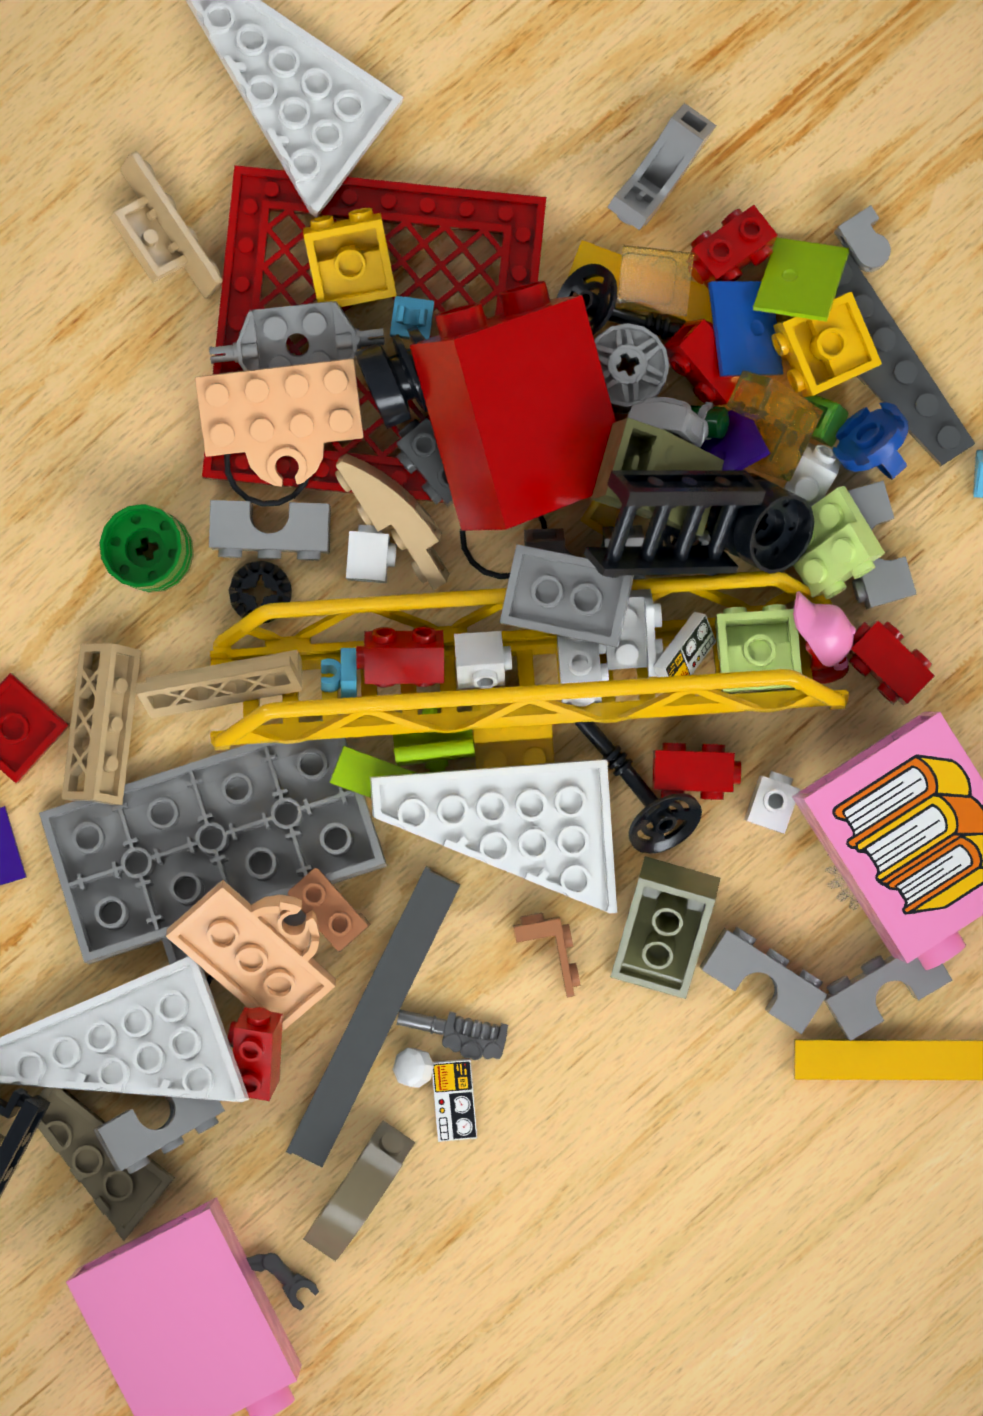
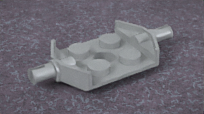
(267, 330)

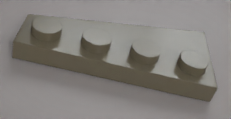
(118, 1195)

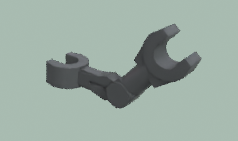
(291, 1281)

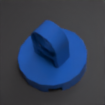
(873, 440)

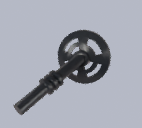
(599, 309)
(655, 810)

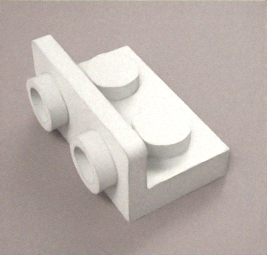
(638, 642)

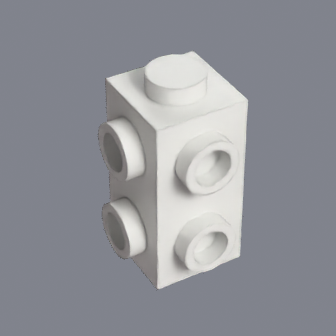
(581, 663)

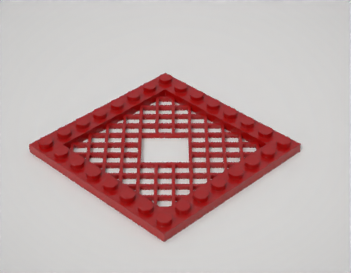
(408, 204)

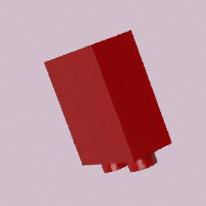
(516, 406)

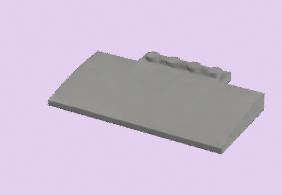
(238, 817)

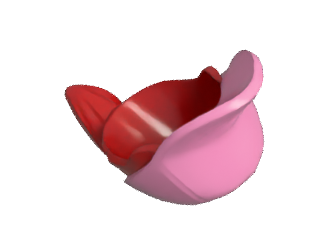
(826, 636)

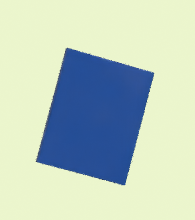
(741, 332)

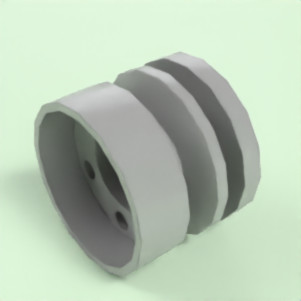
(637, 346)

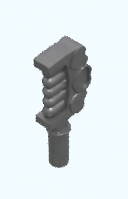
(461, 1035)

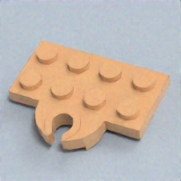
(280, 414)
(255, 950)

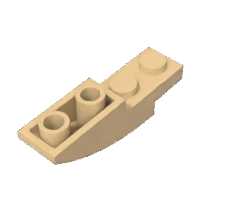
(388, 503)

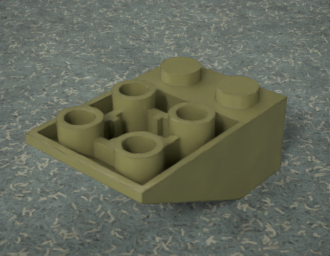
(646, 447)

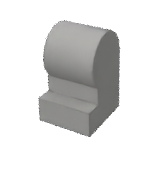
(864, 244)

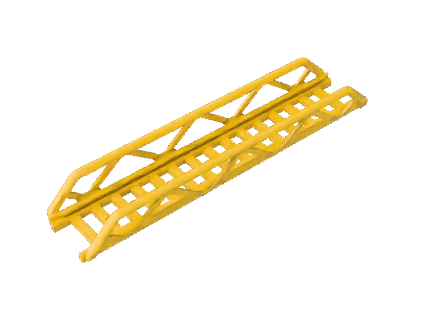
(379, 711)

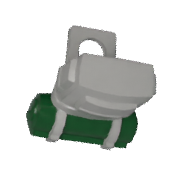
(683, 420)

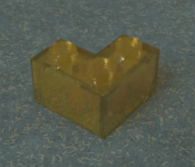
(782, 419)

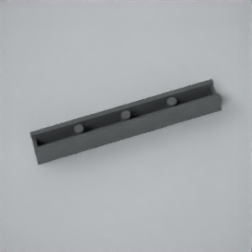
(373, 1017)

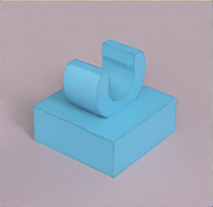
(410, 313)
(344, 674)

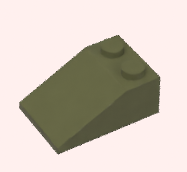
(665, 927)

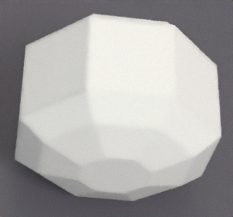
(413, 1067)

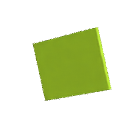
(801, 279)

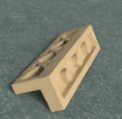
(221, 684)
(107, 723)

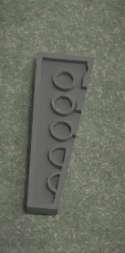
(903, 377)

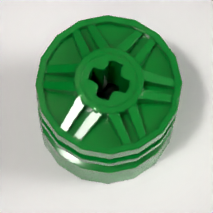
(127, 538)

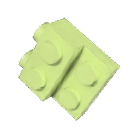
(839, 546)
(757, 643)

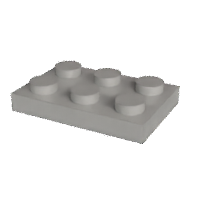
(565, 597)

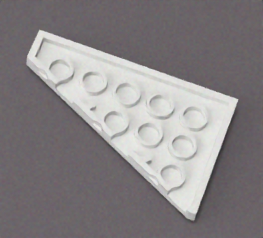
(301, 92)
(524, 819)
(136, 1039)

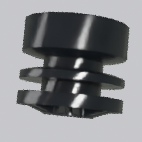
(392, 378)
(770, 533)

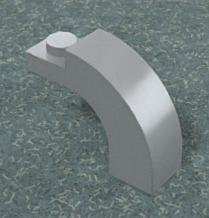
(662, 167)

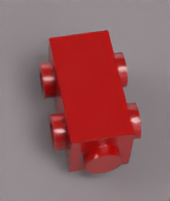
(741, 240)
(694, 355)
(880, 653)
(402, 657)
(706, 771)
(258, 1050)

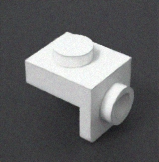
(814, 473)

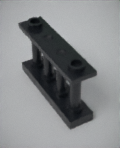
(666, 491)

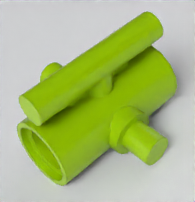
(432, 747)

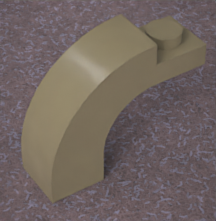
(359, 1191)

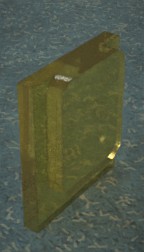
(655, 280)

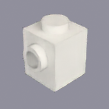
(369, 555)
(481, 659)
(772, 802)

